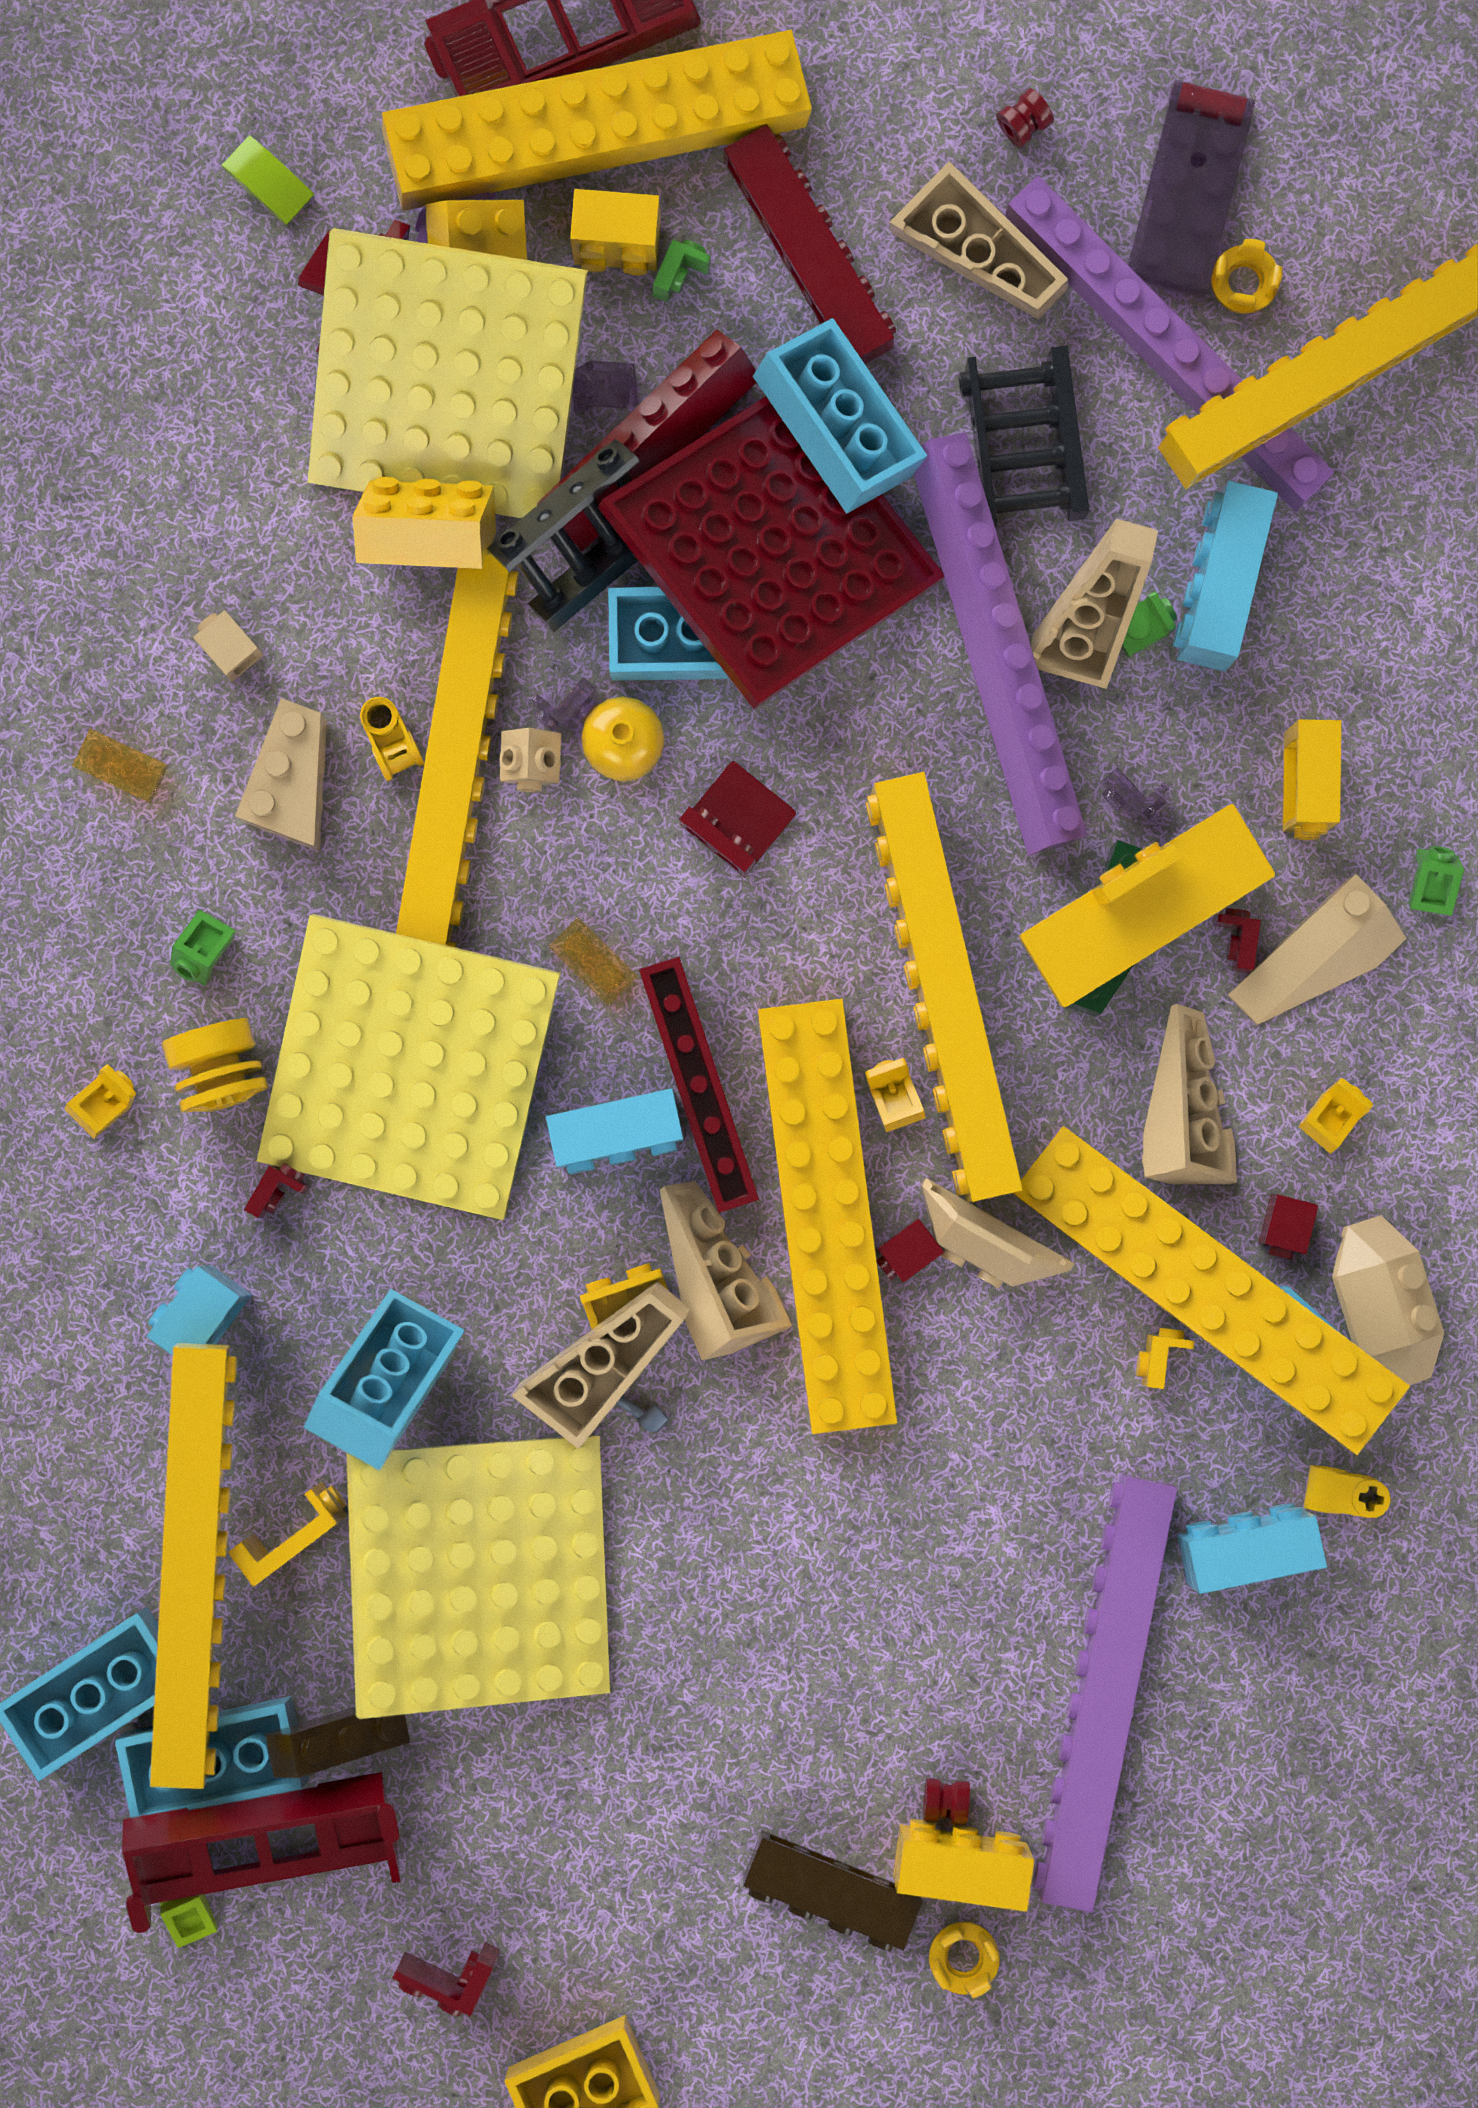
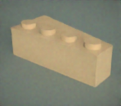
(972, 237)

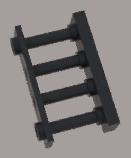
(1058, 414)
(587, 573)

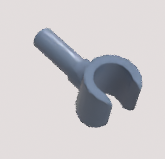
(652, 1420)

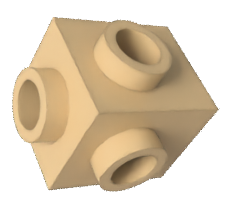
(530, 758)

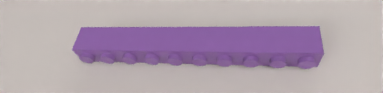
(1155, 331)
(998, 645)
(1106, 1692)

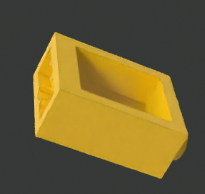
(1311, 778)

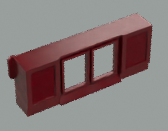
(480, 55)
(171, 1858)

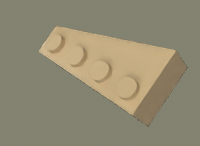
(1094, 612)
(595, 1371)

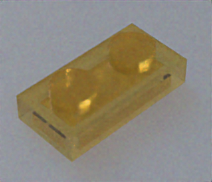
(120, 765)
(593, 961)

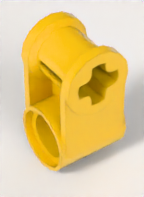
(391, 740)
(1338, 1492)

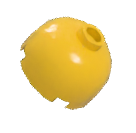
(622, 738)

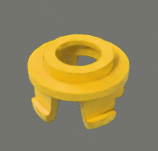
(1253, 256)
(972, 1982)

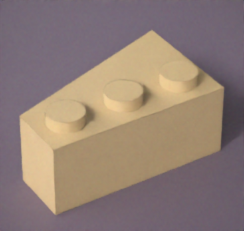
(288, 777)

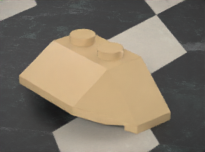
(986, 1242)
(1388, 1299)

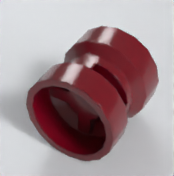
(1025, 117)
(946, 1801)

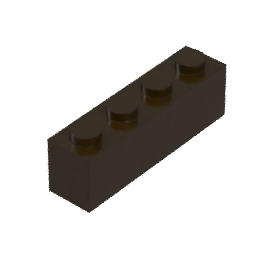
(830, 1890)

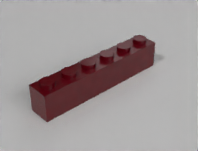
(806, 243)
(673, 415)
(698, 1084)

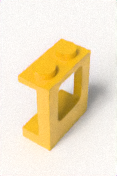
(258, 1563)

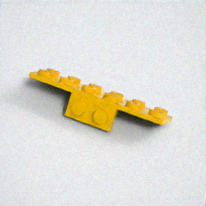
(1146, 905)

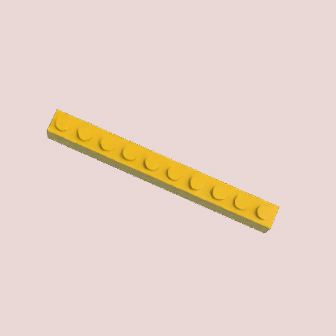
(1323, 371)
(455, 752)
(190, 1565)

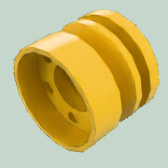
(214, 1065)

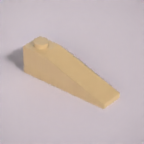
(1332, 946)
(1183, 1121)
(713, 1279)

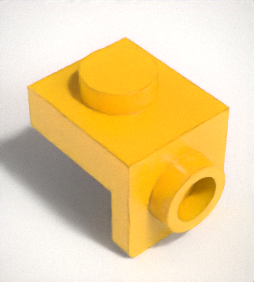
(894, 1094)
(102, 1101)
(1335, 1114)
(1153, 1362)

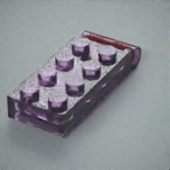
(1188, 204)

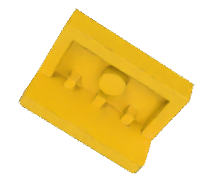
(607, 1298)

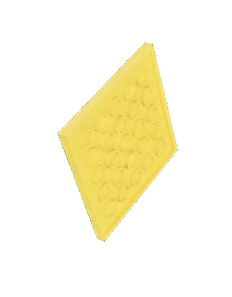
(444, 368)
(408, 1066)
(477, 1576)

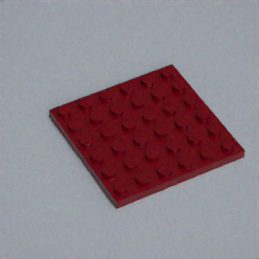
(766, 553)

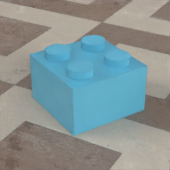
(200, 1311)

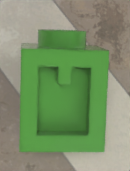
(672, 274)
(1149, 624)
(1436, 880)
(200, 947)

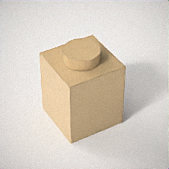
(227, 644)

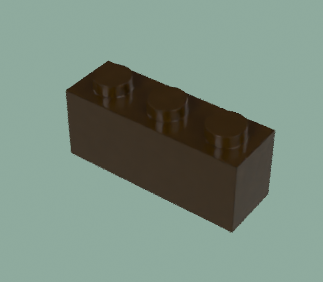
(332, 1742)

